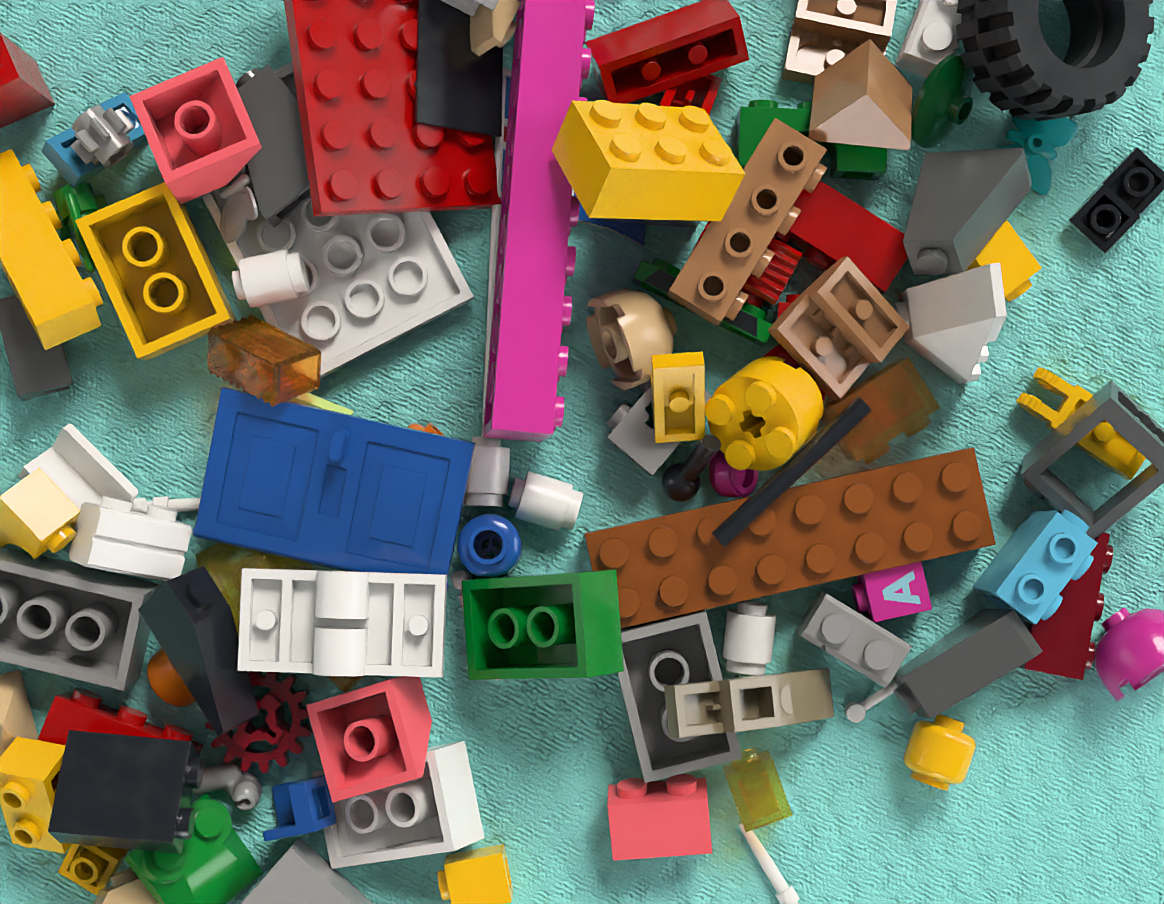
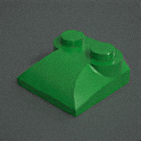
(208, 870)

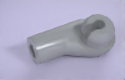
(240, 785)

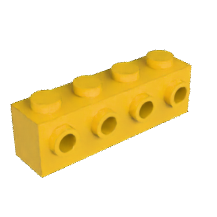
(40, 263)

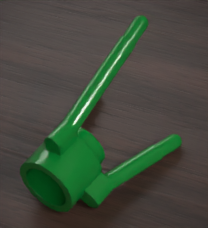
(72, 205)

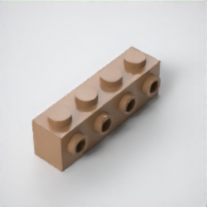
(762, 206)

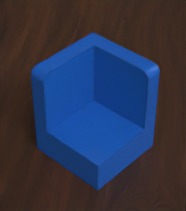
(301, 808)

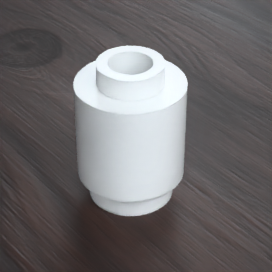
(270, 278)
(545, 501)
(748, 638)

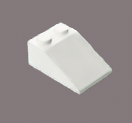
(411, 817)

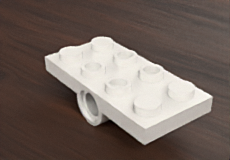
(342, 622)

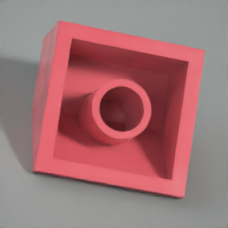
(197, 129)
(372, 736)

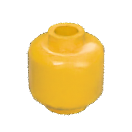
(939, 752)

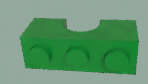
(846, 159)

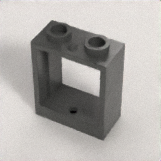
(1132, 423)

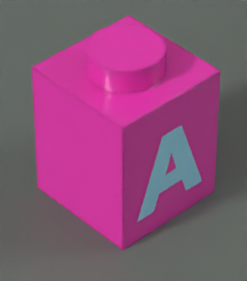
(892, 592)

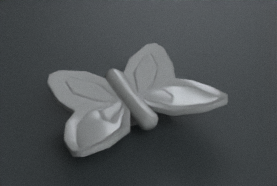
(239, 206)

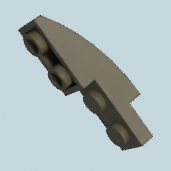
(748, 703)

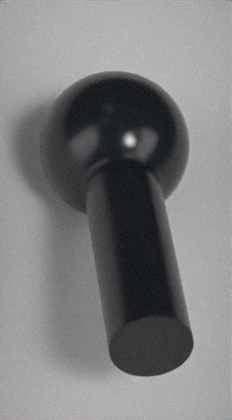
(682, 480)

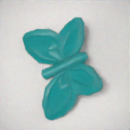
(1038, 141)

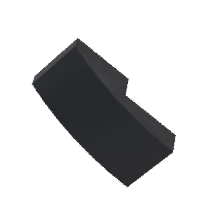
(1119, 200)

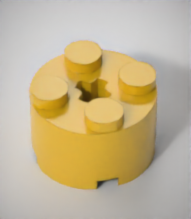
(764, 414)

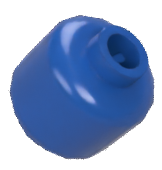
(490, 528)

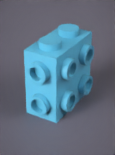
(1038, 564)

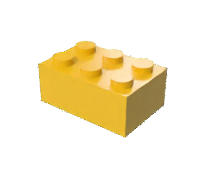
(646, 161)
(155, 271)

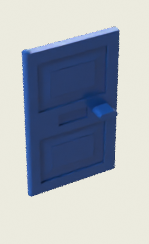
(332, 488)

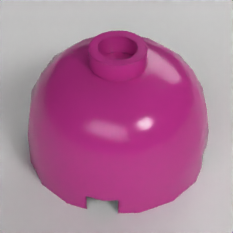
(1130, 649)

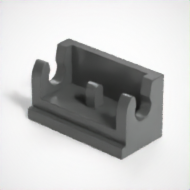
(33, 369)

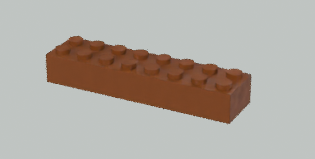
(799, 541)

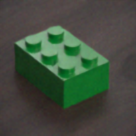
(543, 626)

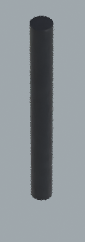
(791, 472)

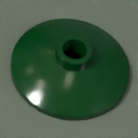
(942, 102)

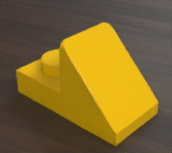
(678, 396)

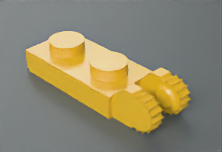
(1101, 442)

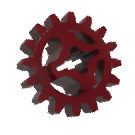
(276, 731)

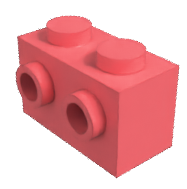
(659, 818)

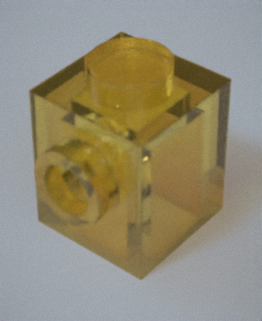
(757, 789)

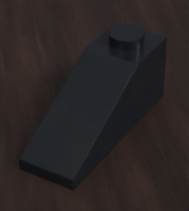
(202, 644)

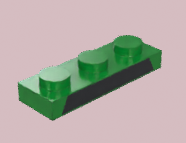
(747, 324)

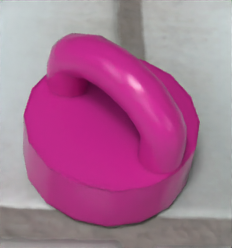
(730, 481)

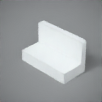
(80, 470)

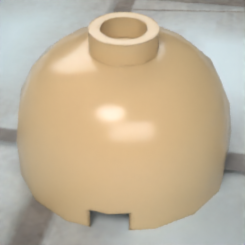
(627, 332)

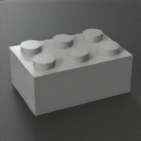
(665, 655)

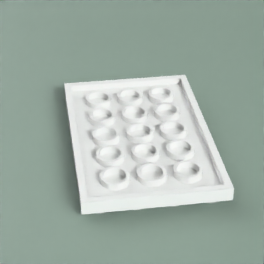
(364, 272)

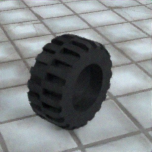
(1029, 80)

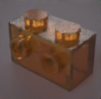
(897, 405)

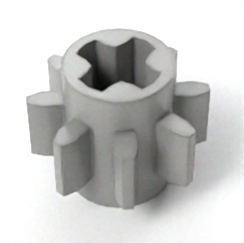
(102, 136)

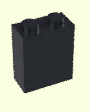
(126, 792)

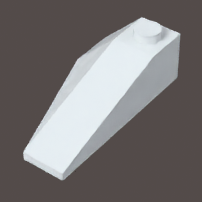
(955, 319)

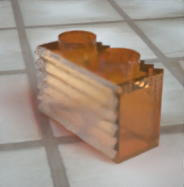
(263, 360)

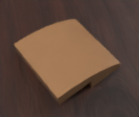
(832, 29)
(839, 328)

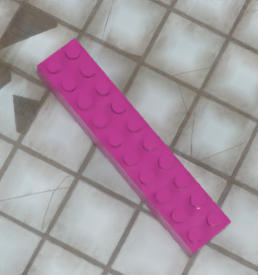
(535, 224)

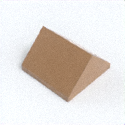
(862, 102)

